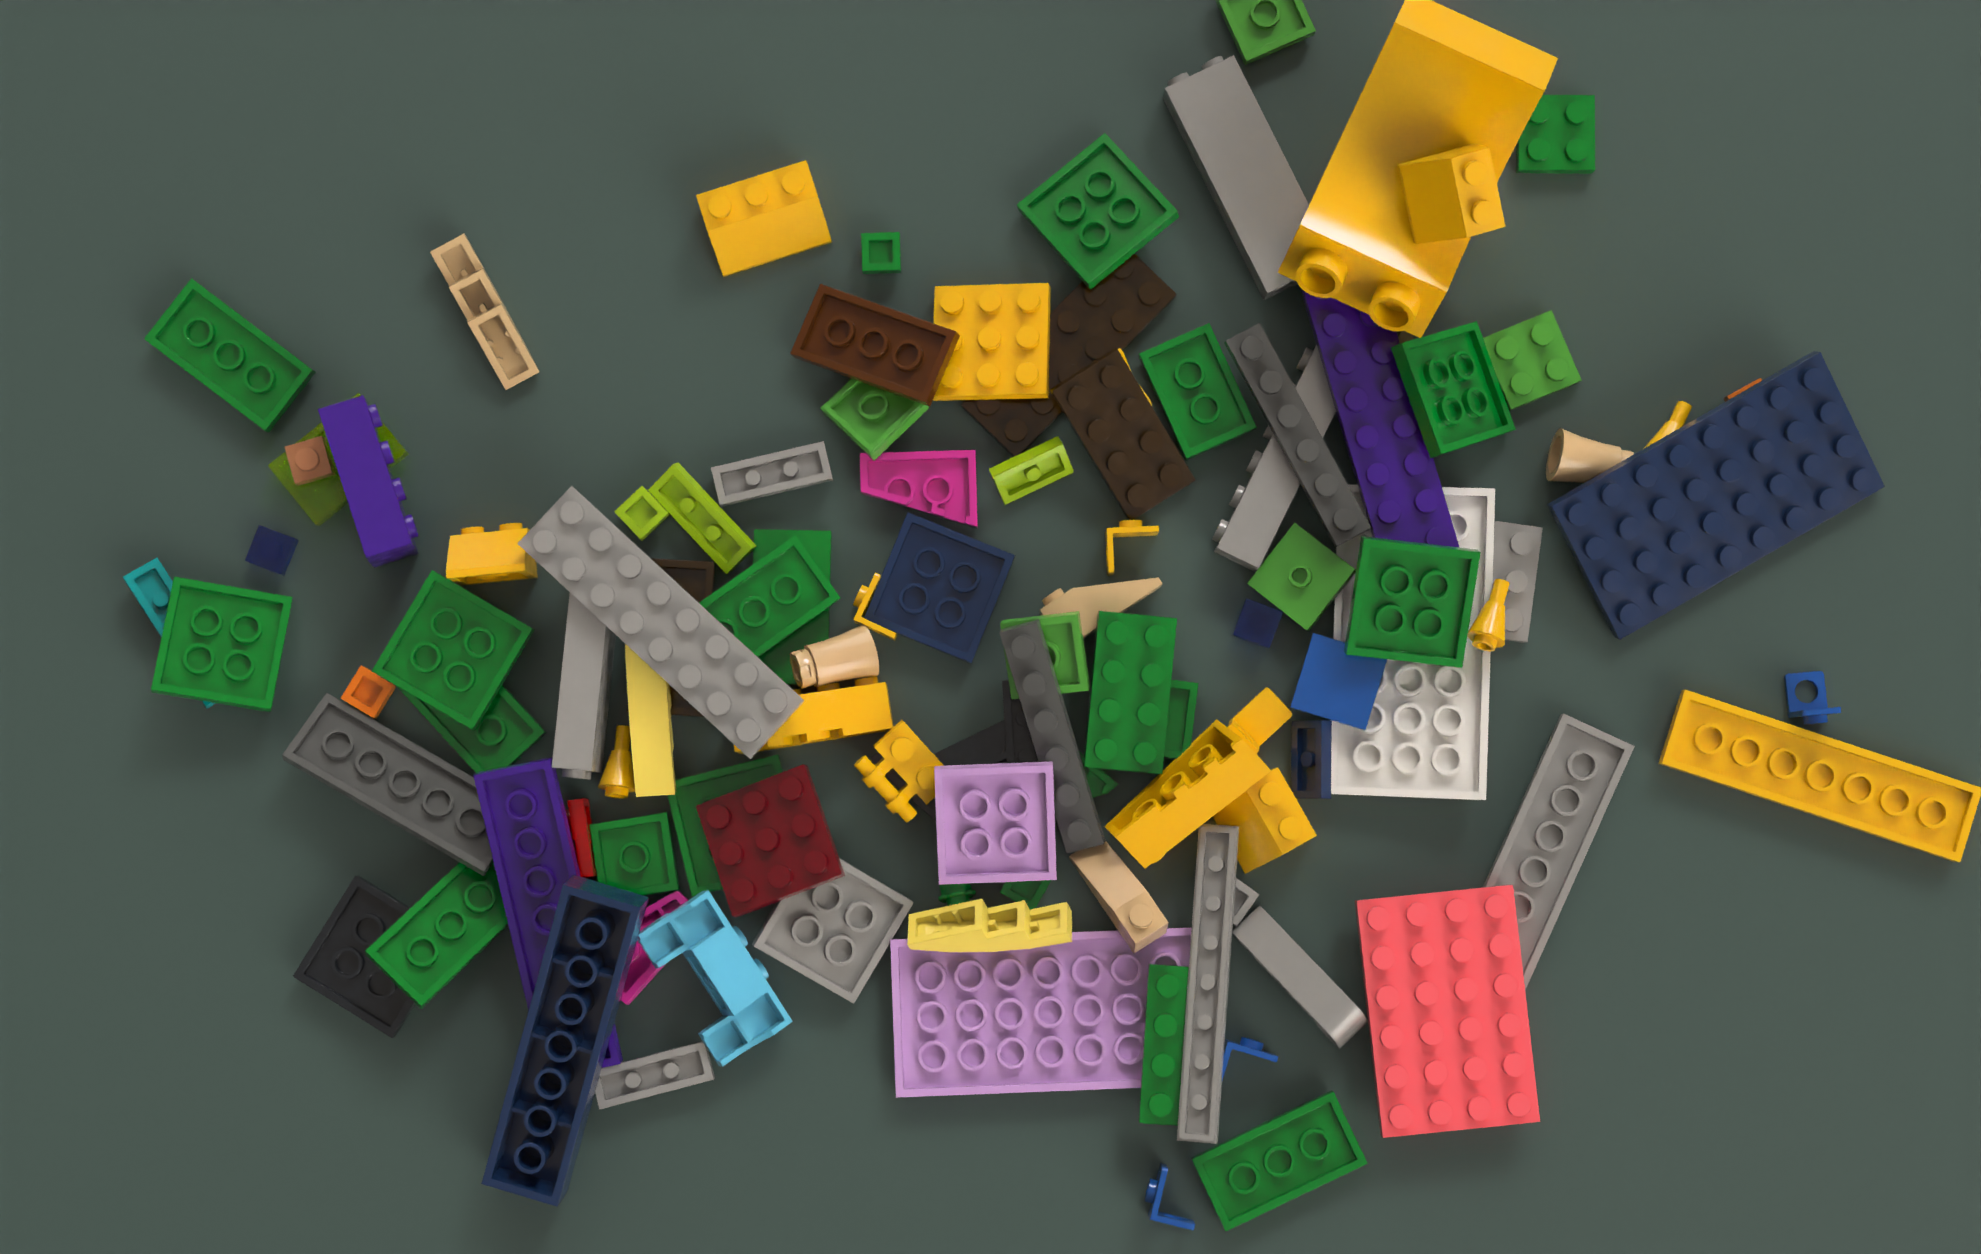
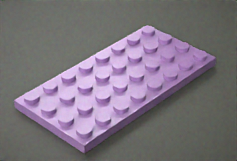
(1025, 1016)

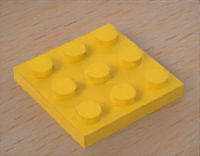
(1000, 341)

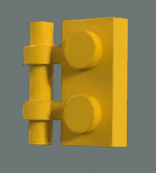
(911, 760)

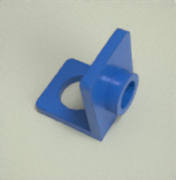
(1814, 711)
(1247, 1046)
(1153, 1196)

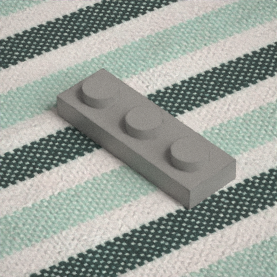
(772, 473)
(654, 1075)

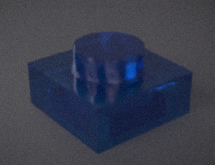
(271, 550)
(1257, 623)

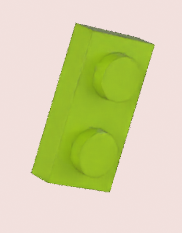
(1031, 470)

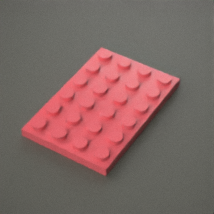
(1447, 1011)

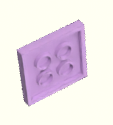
(995, 822)

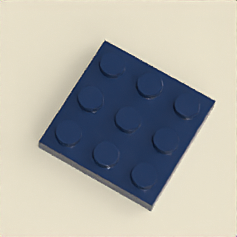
(939, 587)

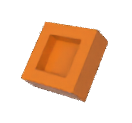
(368, 692)

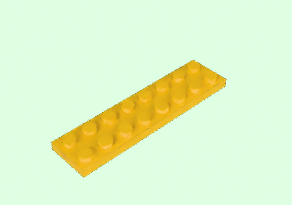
(1820, 776)

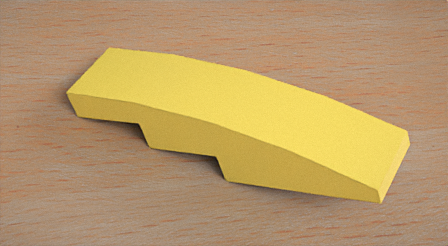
(649, 728)
(982, 929)

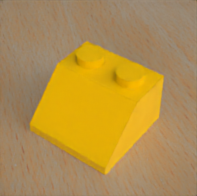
(1452, 194)
(489, 556)
(1267, 821)

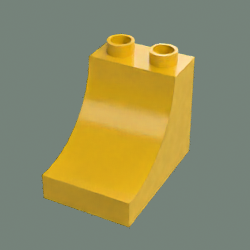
(1430, 91)

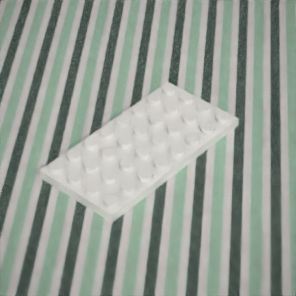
(1427, 718)

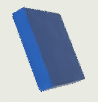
(1337, 683)

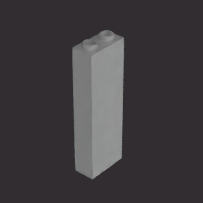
(1240, 166)
(583, 693)

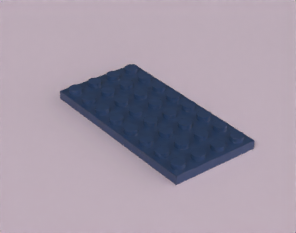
(1716, 495)

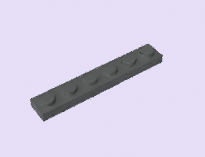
(1297, 435)
(1052, 734)

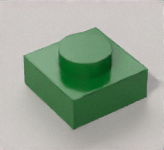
(881, 252)
(1025, 890)

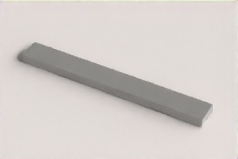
(1208, 984)

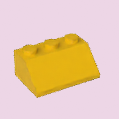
(764, 218)

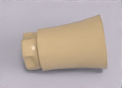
(1580, 458)
(836, 659)

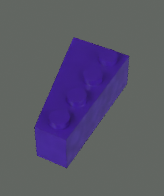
(368, 481)

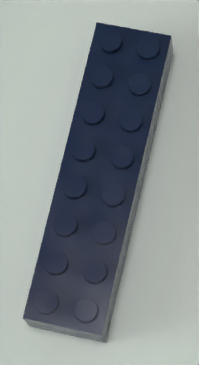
(564, 1040)

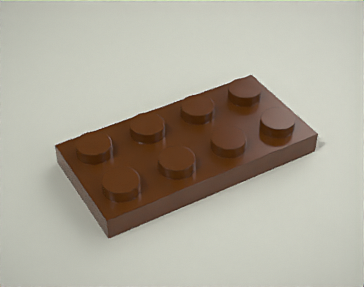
(875, 344)

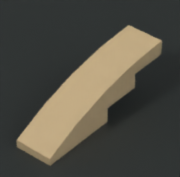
(484, 311)

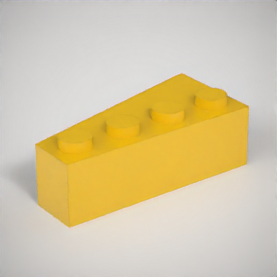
(835, 714)
(1187, 794)

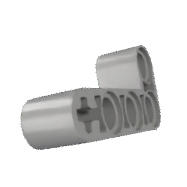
(1300, 976)

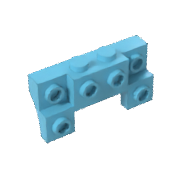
(726, 971)

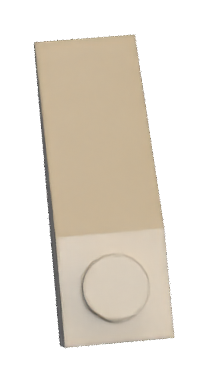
(1095, 598)
(1120, 895)

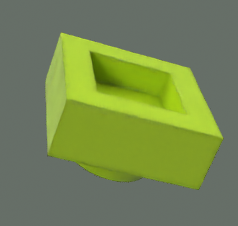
(642, 513)

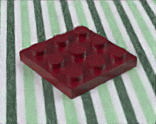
(770, 840)

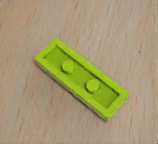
(702, 518)

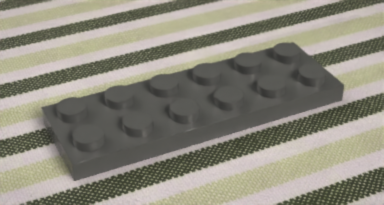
(393, 780)

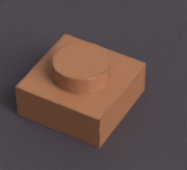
(309, 460)

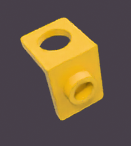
(1126, 528)
(863, 601)
(1260, 718)

